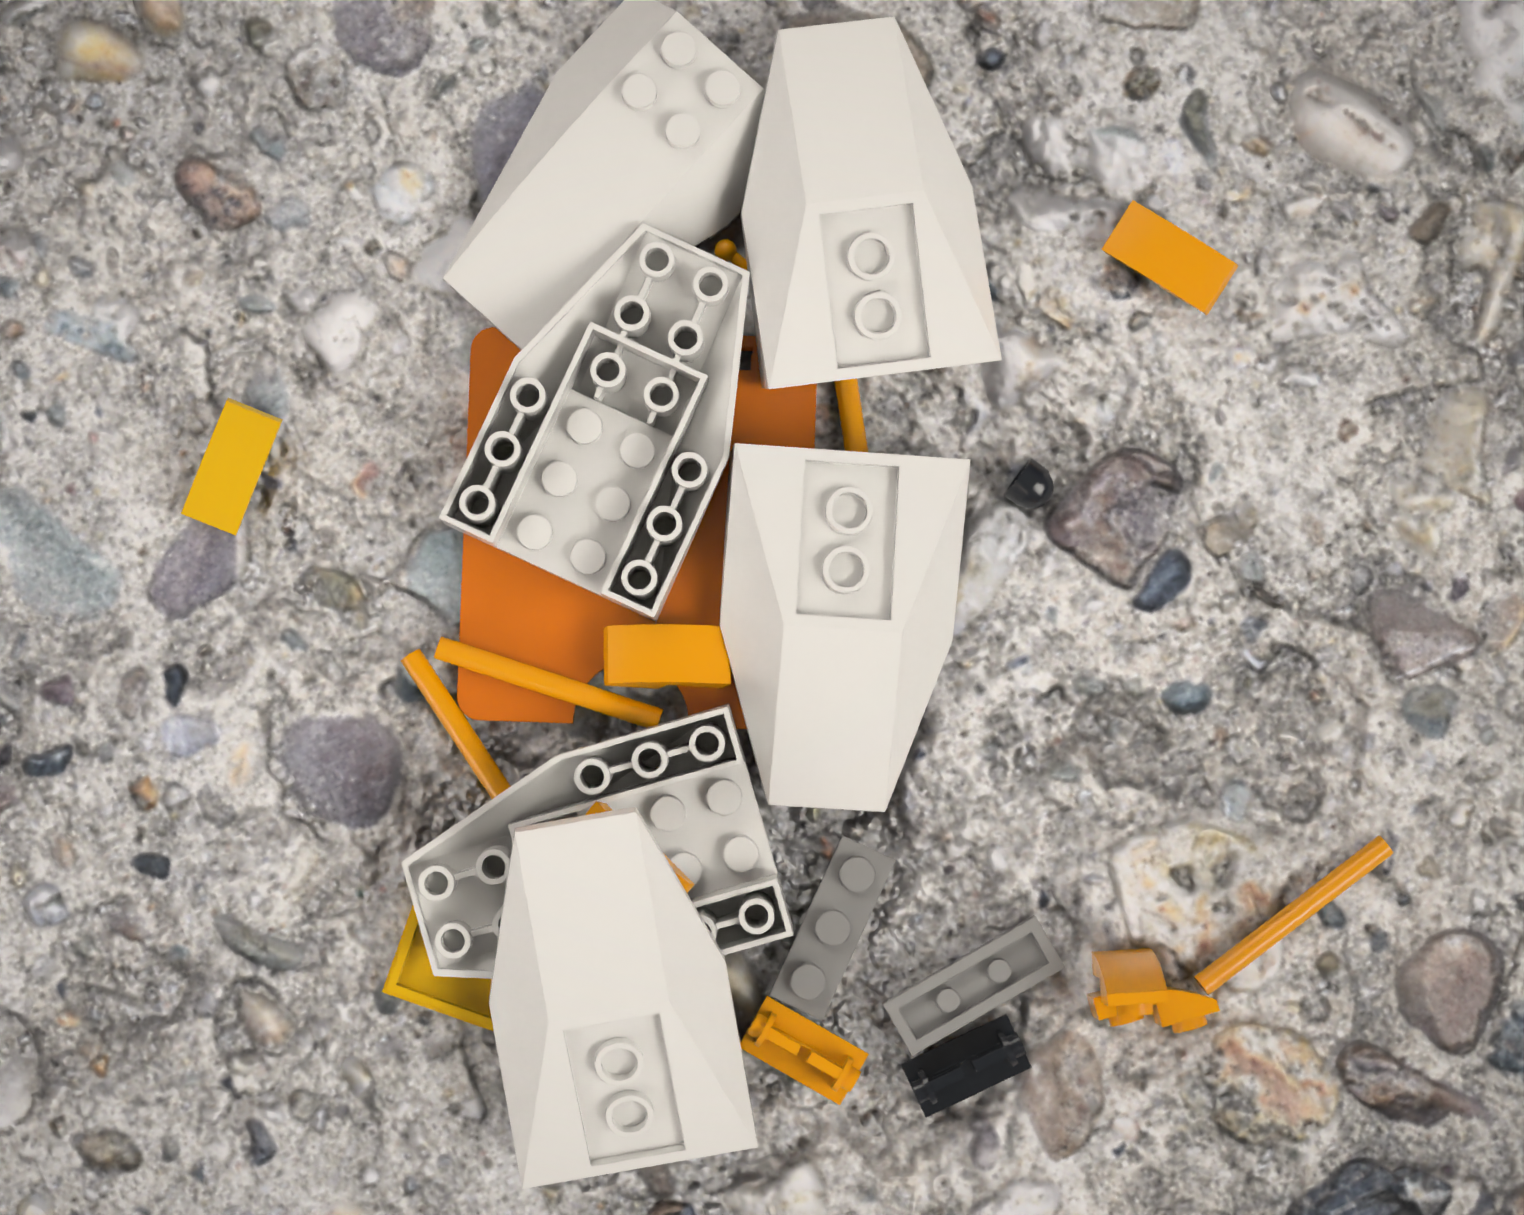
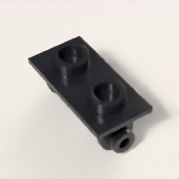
(966, 1065)

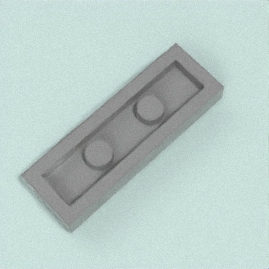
(832, 927)
(973, 985)

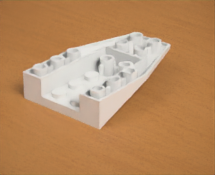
(859, 216)
(614, 425)
(838, 612)
(689, 791)
(611, 1008)

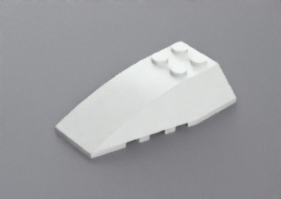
(627, 134)

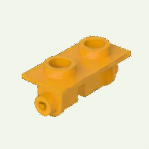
(804, 1050)

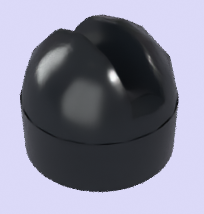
(1031, 486)

